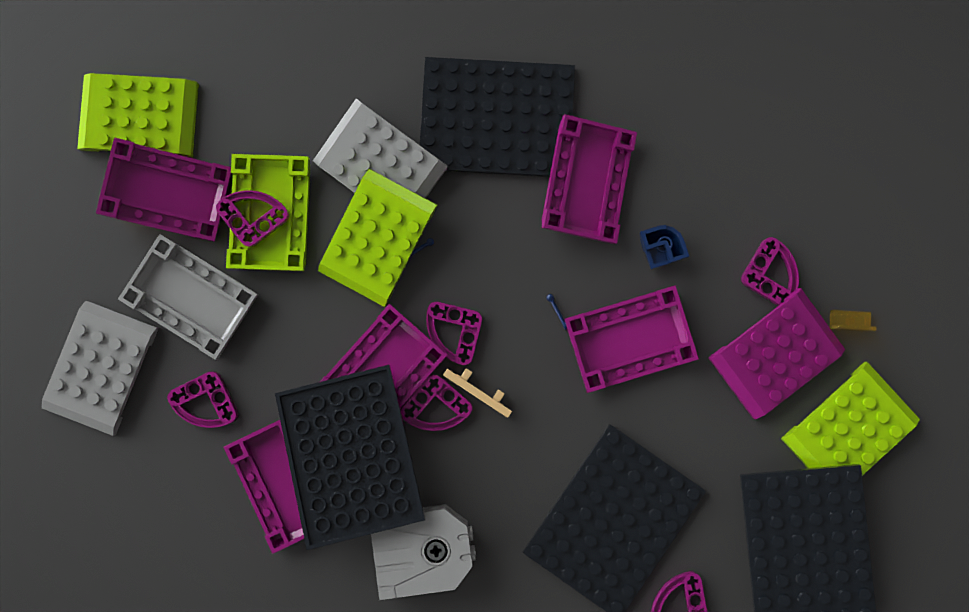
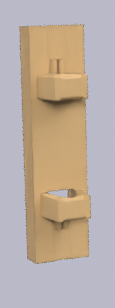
(492, 402)

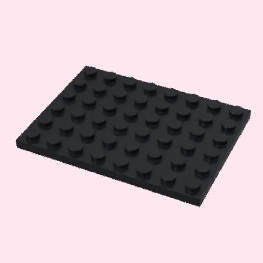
(494, 114)
(349, 457)
(614, 521)
(808, 540)

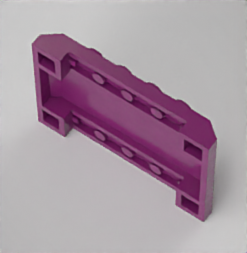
(588, 179)
(163, 190)
(631, 339)
(395, 343)
(777, 355)
(267, 479)

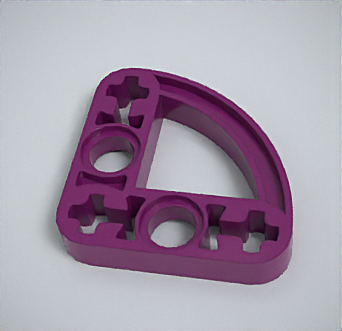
(246, 228)
(752, 268)
(467, 328)
(205, 388)
(438, 392)
(676, 581)

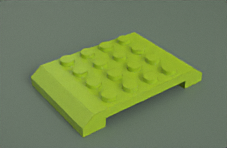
(139, 110)
(289, 183)
(376, 237)
(853, 424)

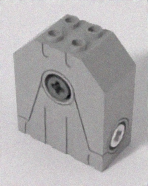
(411, 564)

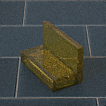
(851, 321)

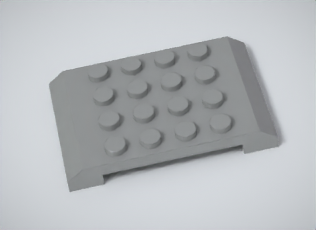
(370, 142)
(188, 296)
(98, 367)

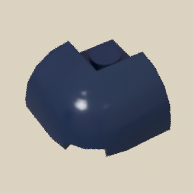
(663, 245)

